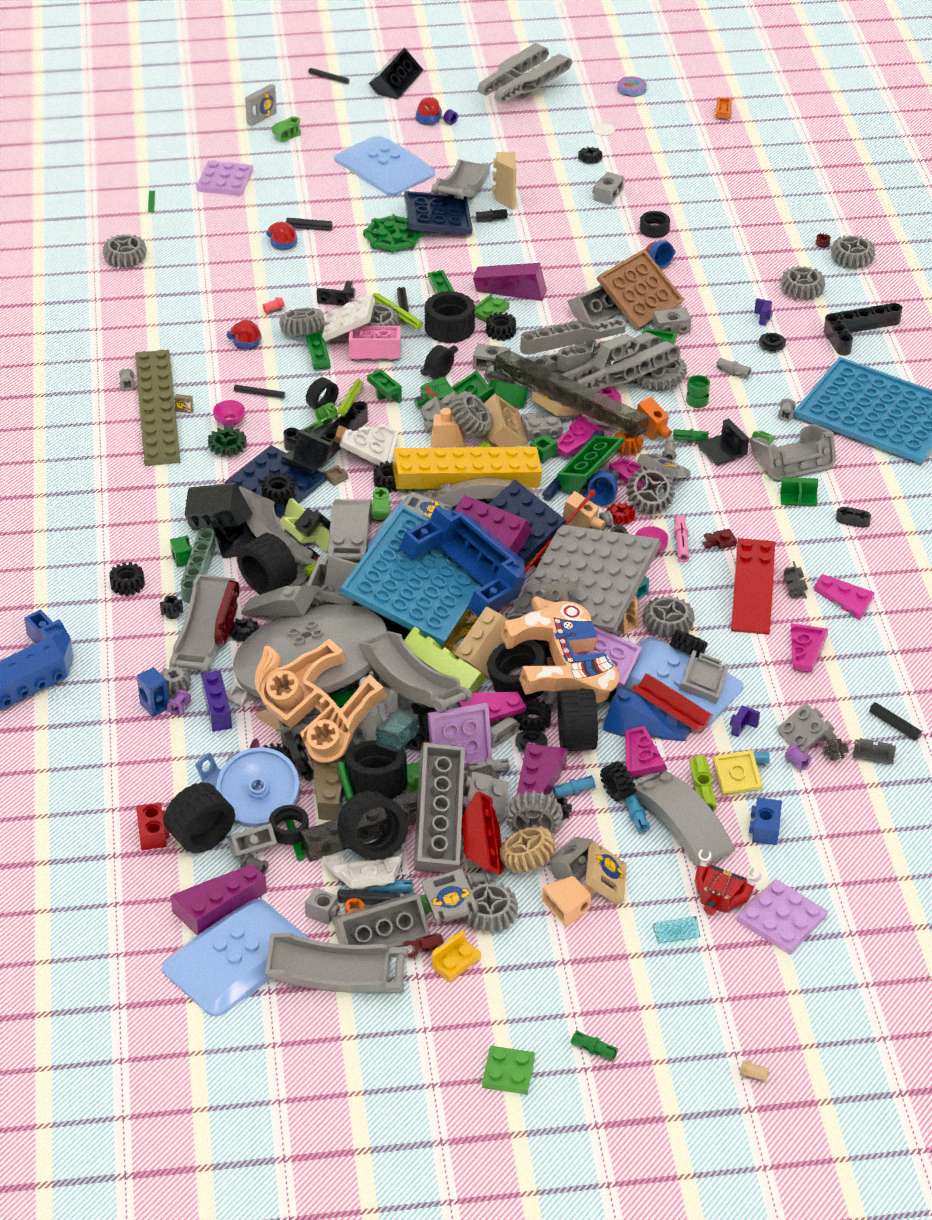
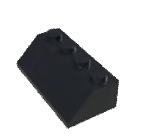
(396, 75)
(216, 506)
(233, 538)

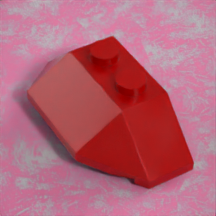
(482, 834)

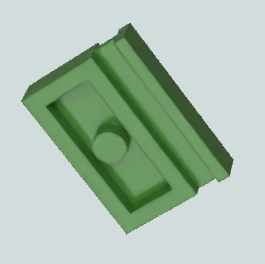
(490, 306)

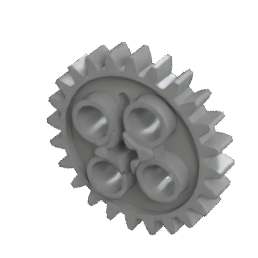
(664, 376)

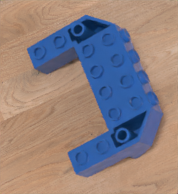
(475, 551)
(38, 664)

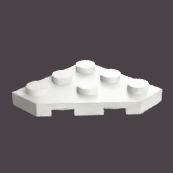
(370, 443)

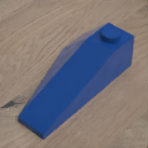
(631, 711)

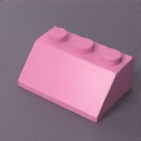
(375, 342)

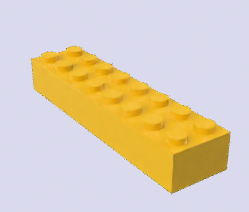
(437, 466)

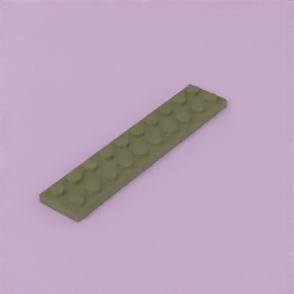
(157, 408)

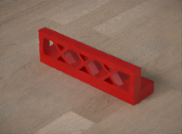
(673, 702)

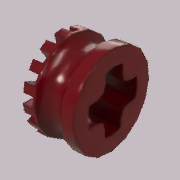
(823, 240)

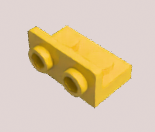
(454, 957)

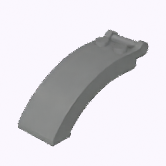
(463, 181)
(475, 488)
(265, 521)
(349, 528)
(196, 642)
(409, 675)
(685, 815)
(334, 965)

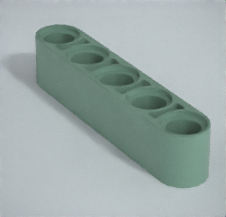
(198, 561)

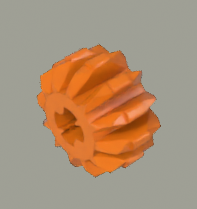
(631, 445)

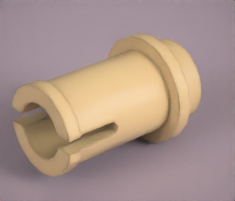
(754, 1071)

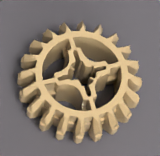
(528, 849)

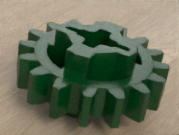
(227, 441)

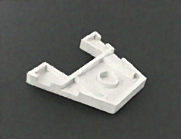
(365, 872)

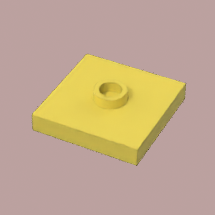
(737, 773)

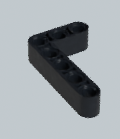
(840, 325)
(354, 419)

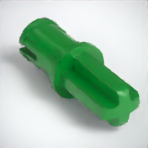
(690, 435)

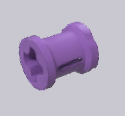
(179, 702)
(798, 757)

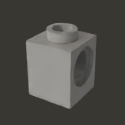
(322, 906)

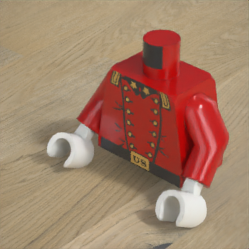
(722, 888)

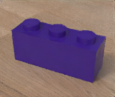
(216, 701)

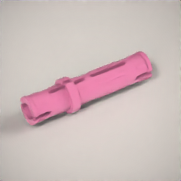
(681, 534)

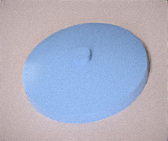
(257, 784)

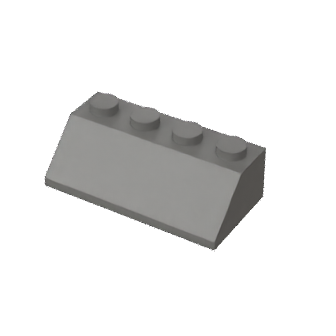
(593, 306)
(383, 922)

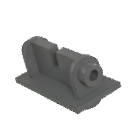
(794, 581)
(866, 750)

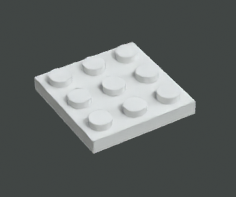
(348, 317)

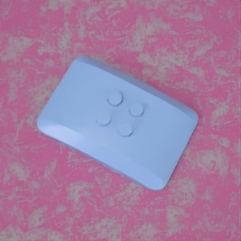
(385, 165)
(669, 666)
(228, 957)

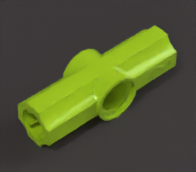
(703, 780)

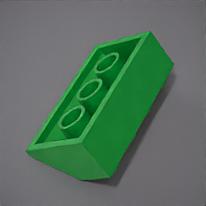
(588, 462)

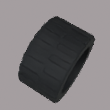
(449, 317)
(267, 563)
(505, 660)
(577, 719)
(376, 769)
(199, 817)
(392, 837)

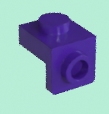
(765, 310)
(744, 717)

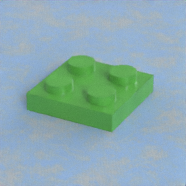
(508, 1070)

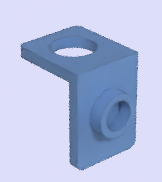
(211, 775)

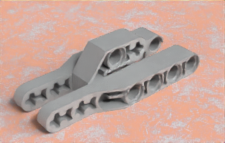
(519, 84)
(565, 334)
(624, 360)

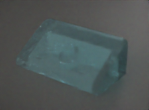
(676, 930)

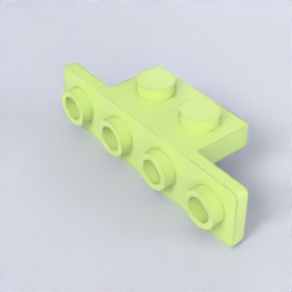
(293, 512)

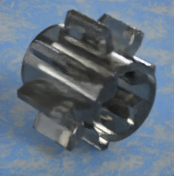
(835, 749)

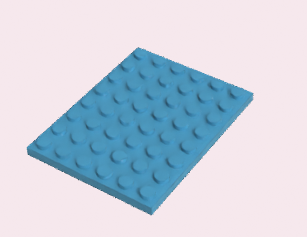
(872, 409)
(417, 592)

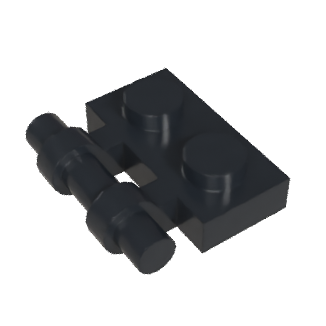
(299, 756)

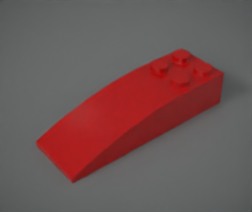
(753, 586)

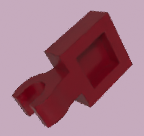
(721, 538)
(426, 942)

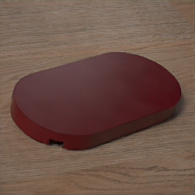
(226, 613)

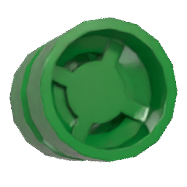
(698, 391)

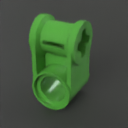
(286, 129)
(380, 505)

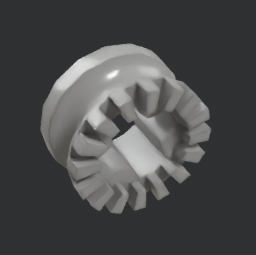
(607, 517)

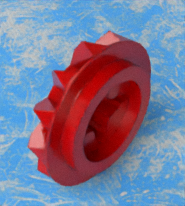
(622, 518)

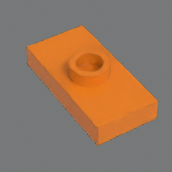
(723, 107)

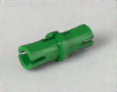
(594, 1045)

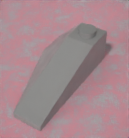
(282, 601)

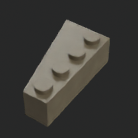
(328, 788)

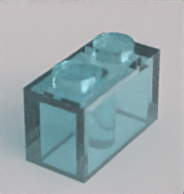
(397, 730)

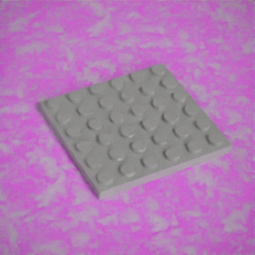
(603, 564)

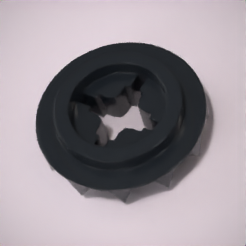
(590, 154)
(777, 341)
(241, 635)
(531, 736)

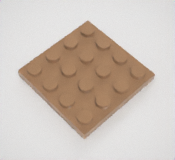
(639, 288)

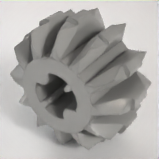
(177, 679)

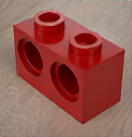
(151, 826)

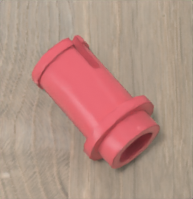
(273, 305)

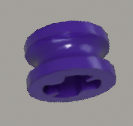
(450, 116)

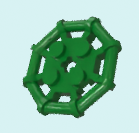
(385, 228)

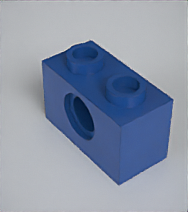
(153, 691)
(766, 821)

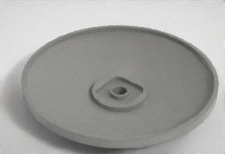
(300, 634)

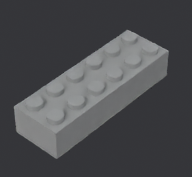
(439, 808)

